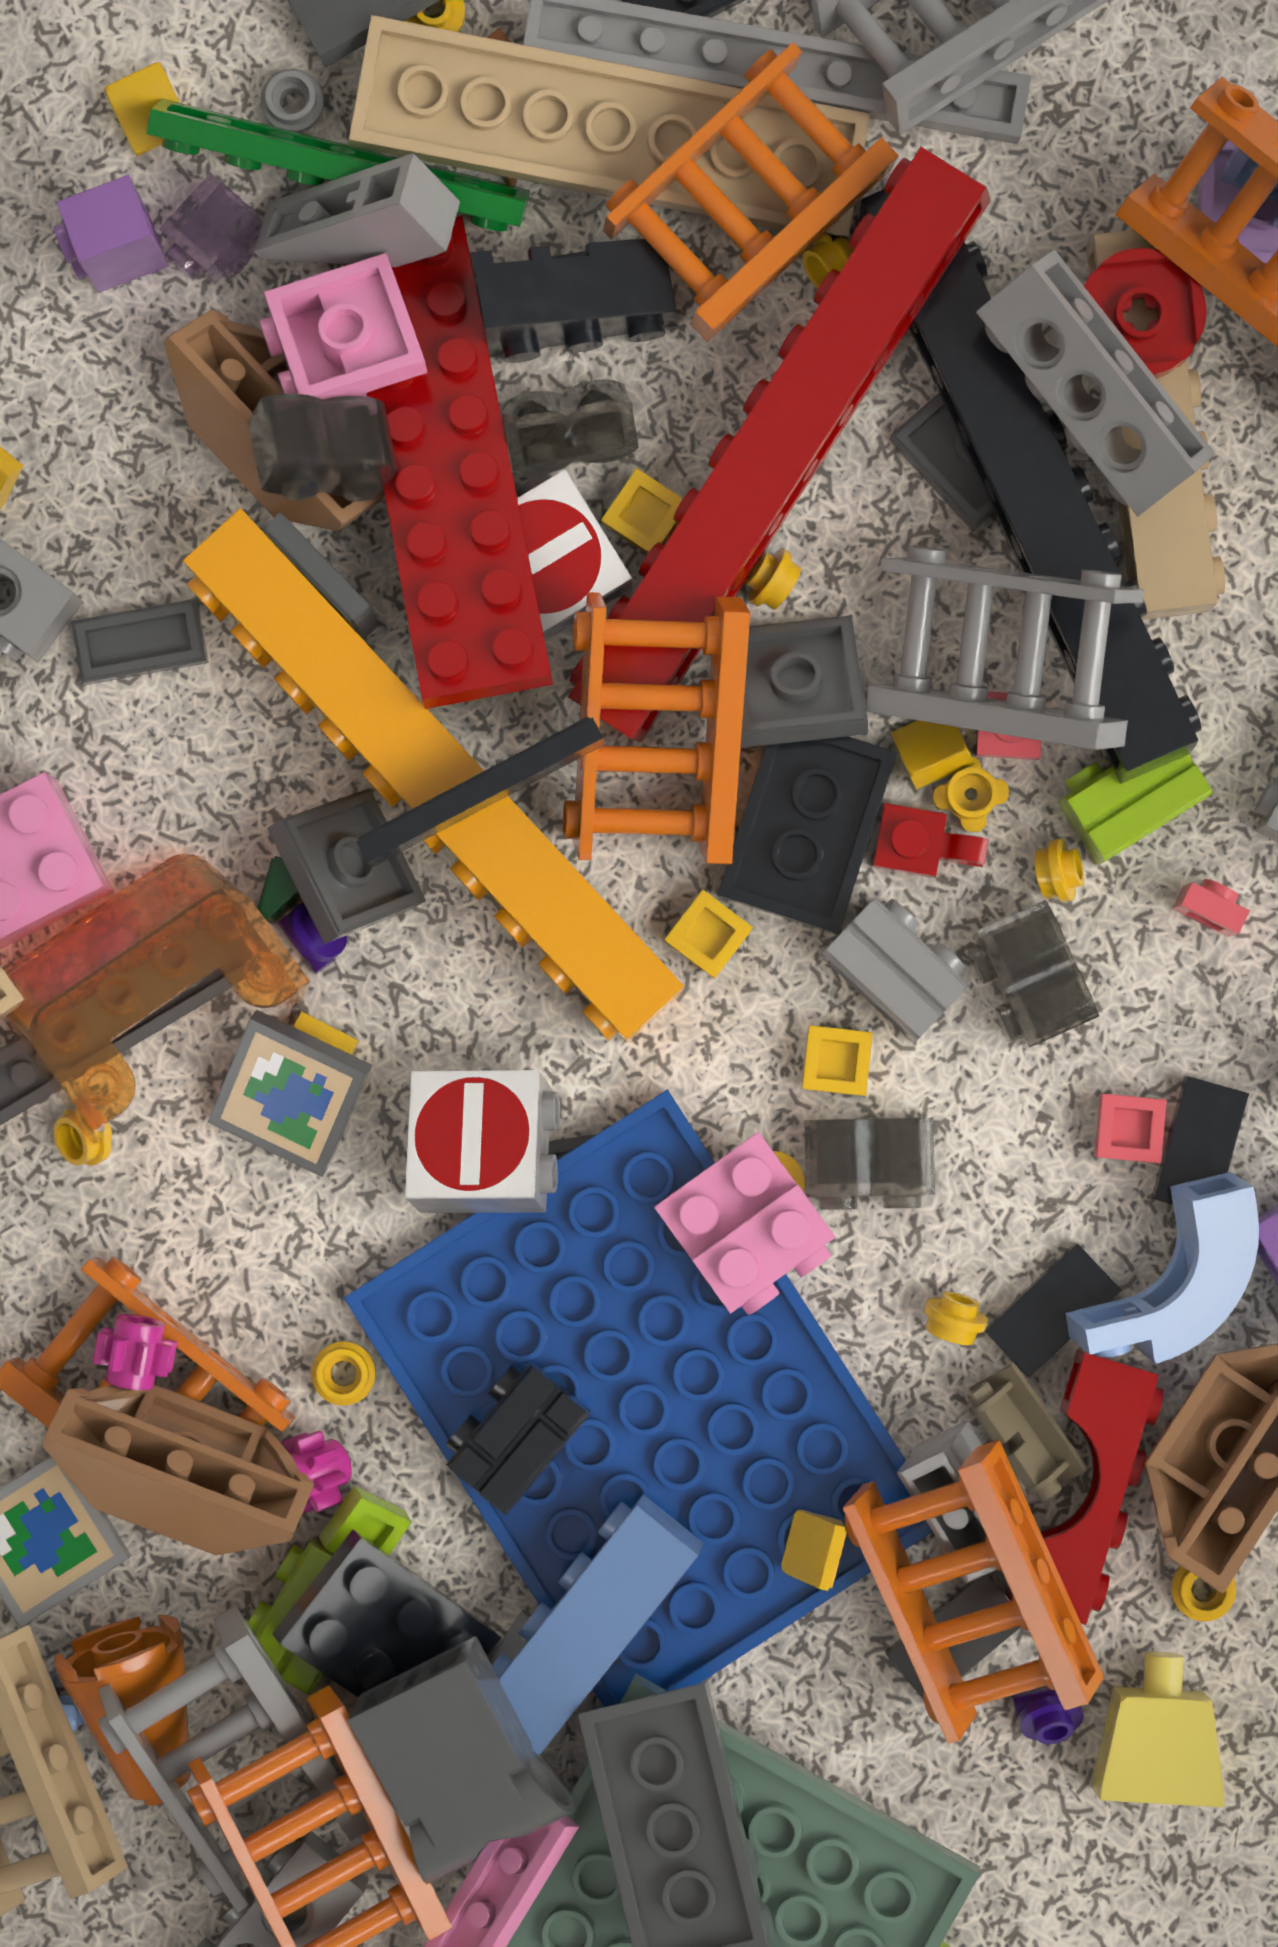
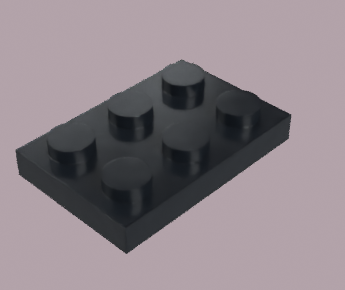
(807, 829)
(374, 1619)

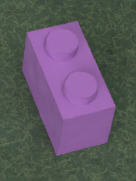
(109, 235)

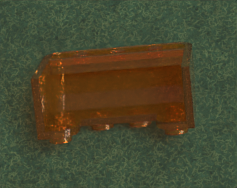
(128, 964)

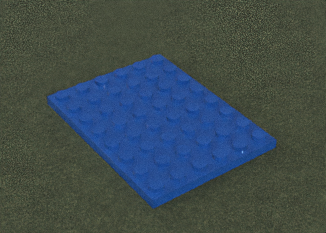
(688, 1404)

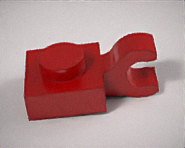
(916, 841)

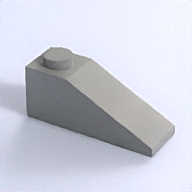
(372, 212)

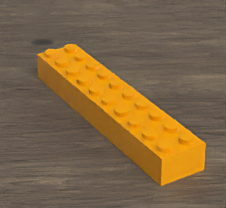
(418, 759)

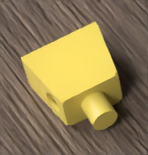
(1160, 1741)

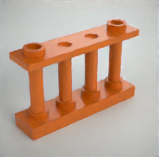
(808, 209)
(1190, 238)
(710, 761)
(35, 1381)
(1011, 1546)
(353, 1792)

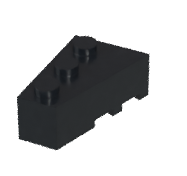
(574, 298)

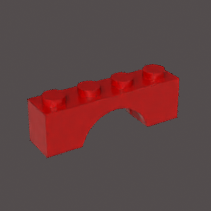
(1110, 1408)

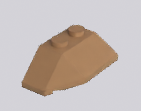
(220, 380)
(1219, 1465)
(178, 1467)

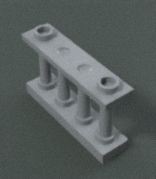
(965, 52)
(1024, 710)
(266, 1706)

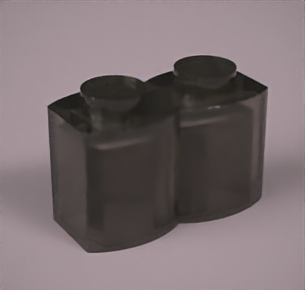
(583, 424)
(322, 446)
(1033, 975)
(869, 1159)

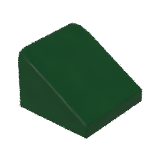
(278, 892)

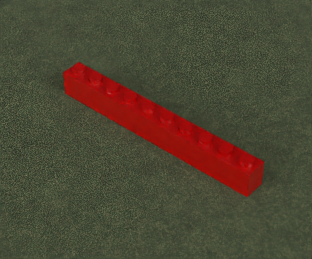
(794, 418)

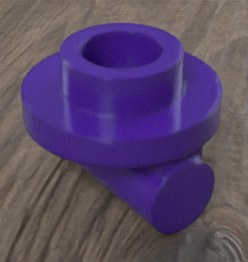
(306, 939)
(1043, 1716)

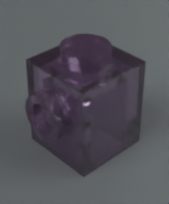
(211, 232)

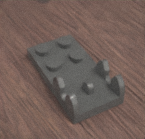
(675, 1823)

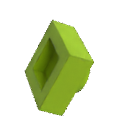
(368, 1515)

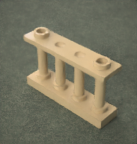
(54, 1782)

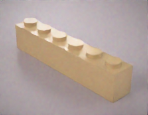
(1170, 541)

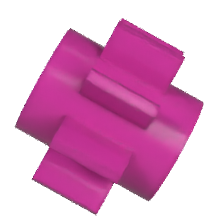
(134, 1352)
(324, 1464)

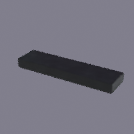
(480, 791)

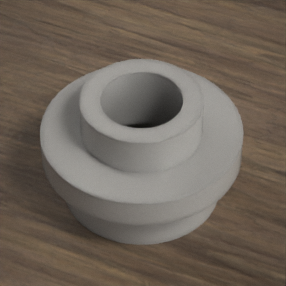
(290, 82)

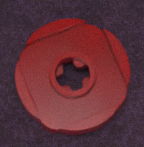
(1164, 288)

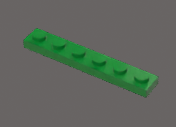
(315, 159)

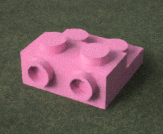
(343, 331)
(747, 1225)

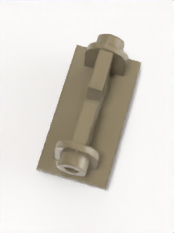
(1017, 1416)

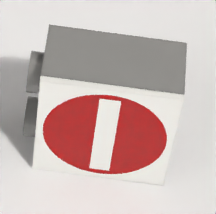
(566, 551)
(481, 1141)

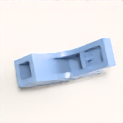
(1198, 1288)

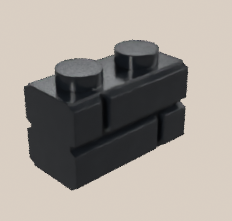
(516, 1436)

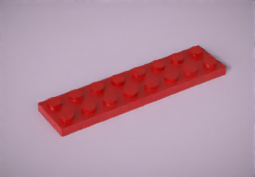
(457, 500)

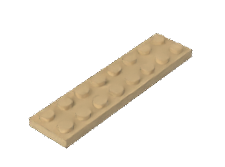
(570, 119)

